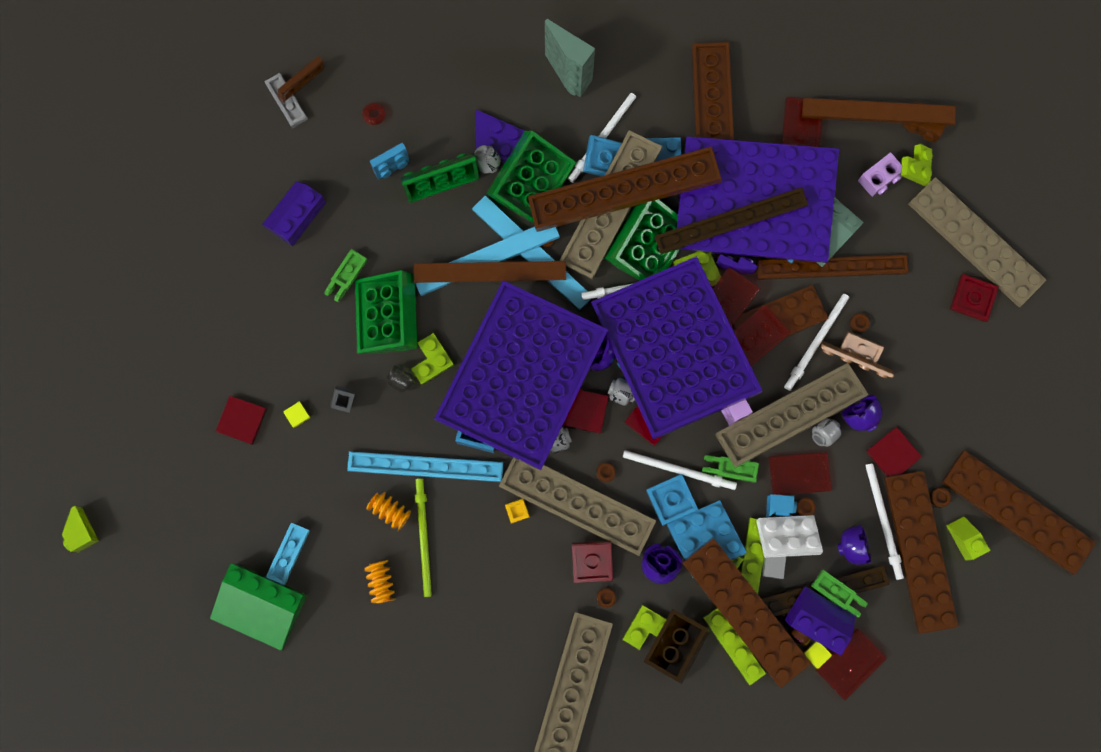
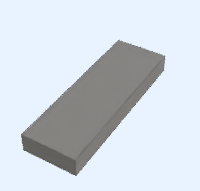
(291, 107)

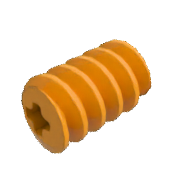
(388, 510)
(379, 582)

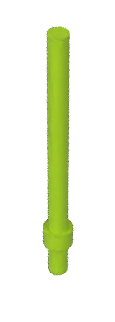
(420, 499)

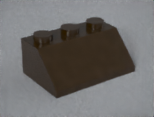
(677, 646)

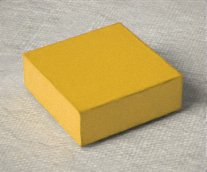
(517, 511)

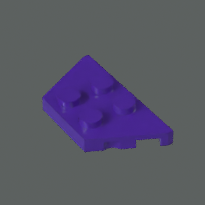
(497, 134)

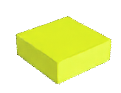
(296, 414)
(817, 654)

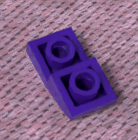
(744, 266)

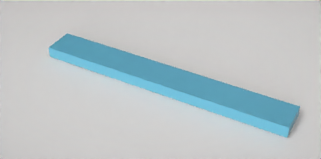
(506, 228)
(499, 252)
(425, 466)

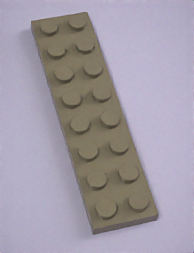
(597, 233)
(977, 242)
(791, 415)
(579, 505)
(574, 685)

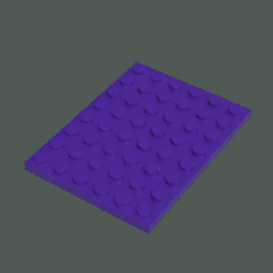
(756, 173)
(676, 347)
(521, 375)

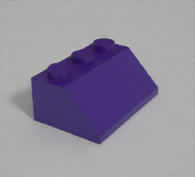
(294, 212)
(822, 620)

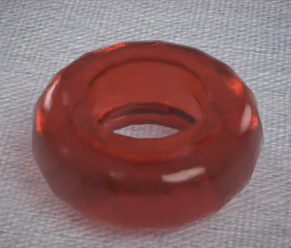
(370, 107)

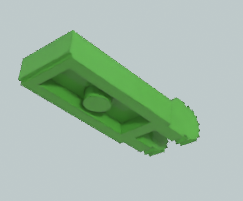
(346, 274)
(744, 472)
(837, 592)

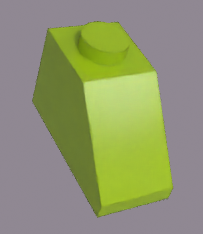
(78, 531)
(967, 539)

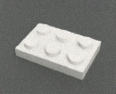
(789, 536)

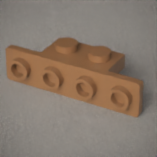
(860, 351)

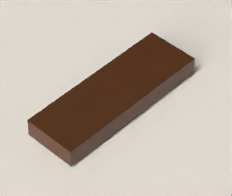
(300, 79)

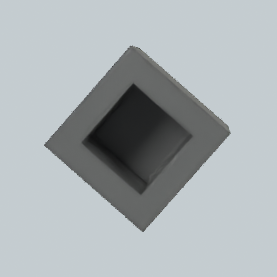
(342, 399)

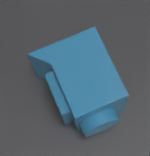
(780, 505)

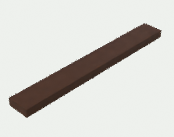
(879, 111)
(834, 268)
(489, 271)

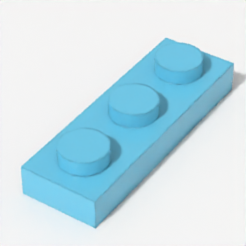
(288, 553)

